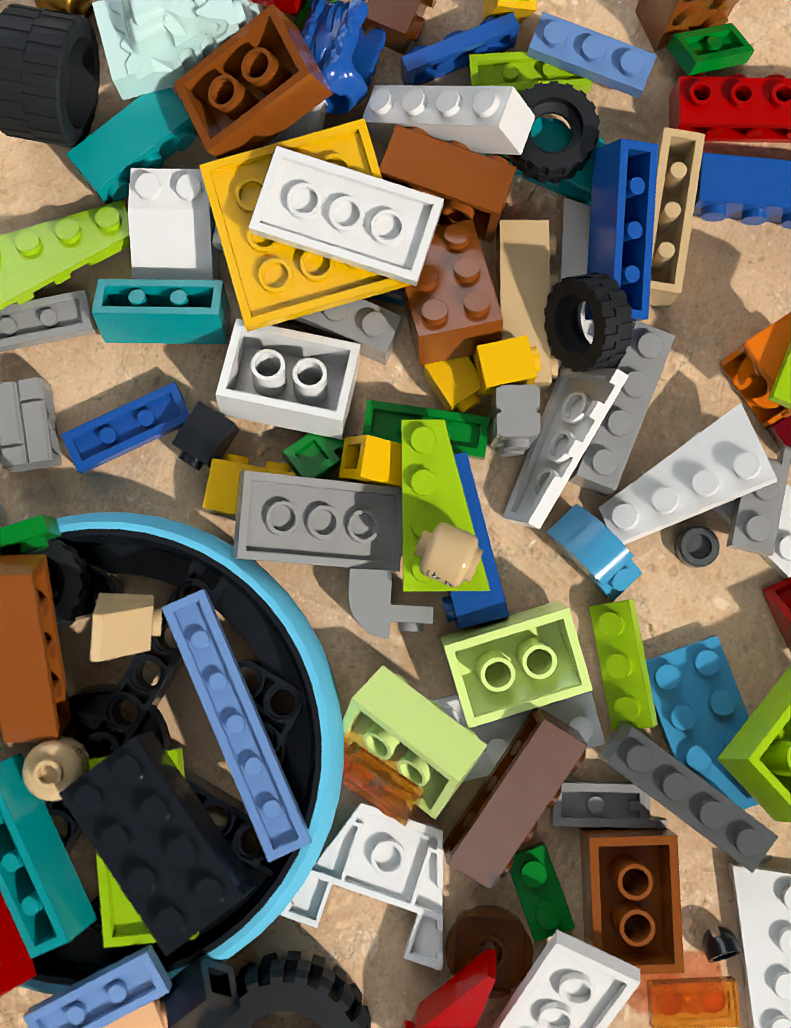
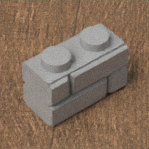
(514, 419)
(28, 426)

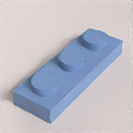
(591, 55)
(104, 994)

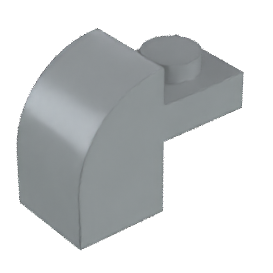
(372, 608)

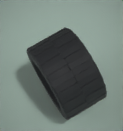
(47, 75)

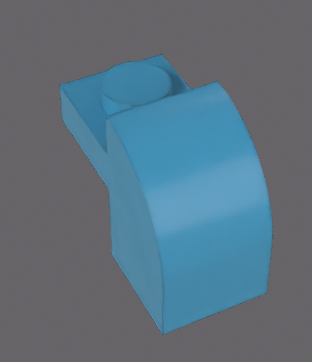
(595, 551)

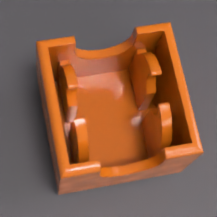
(755, 368)

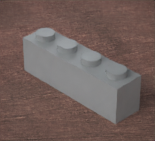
(357, 323)
(613, 441)

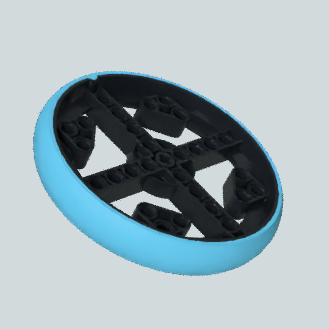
(289, 660)

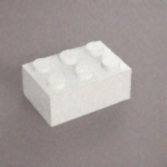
(288, 379)

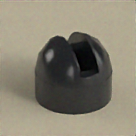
(720, 947)

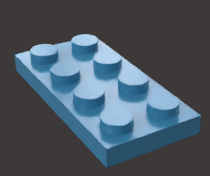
(699, 711)

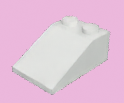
(171, 225)

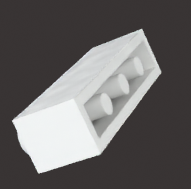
(478, 116)

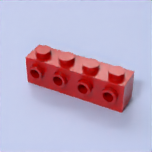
(733, 107)

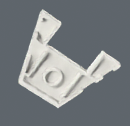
(386, 863)

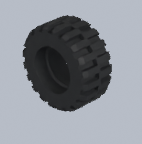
(299, 988)

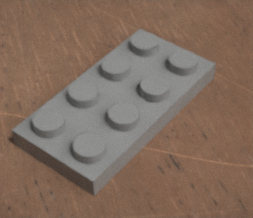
(318, 522)

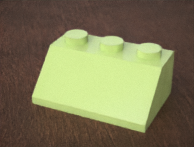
(516, 663)
(412, 737)

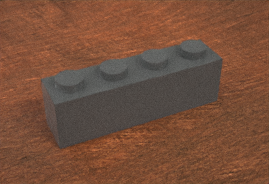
(687, 796)

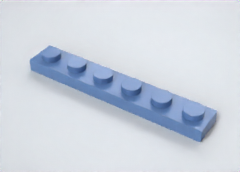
(237, 725)

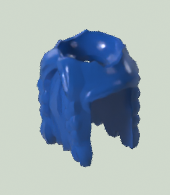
(343, 50)

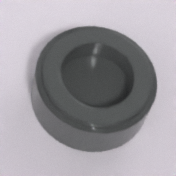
(697, 546)

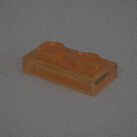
(380, 784)
(693, 1002)

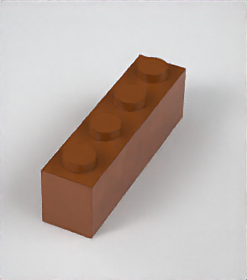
(31, 662)

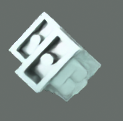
(161, 40)

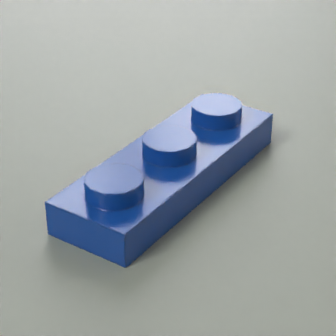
(452, 53)
(126, 428)

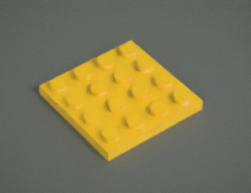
(271, 277)

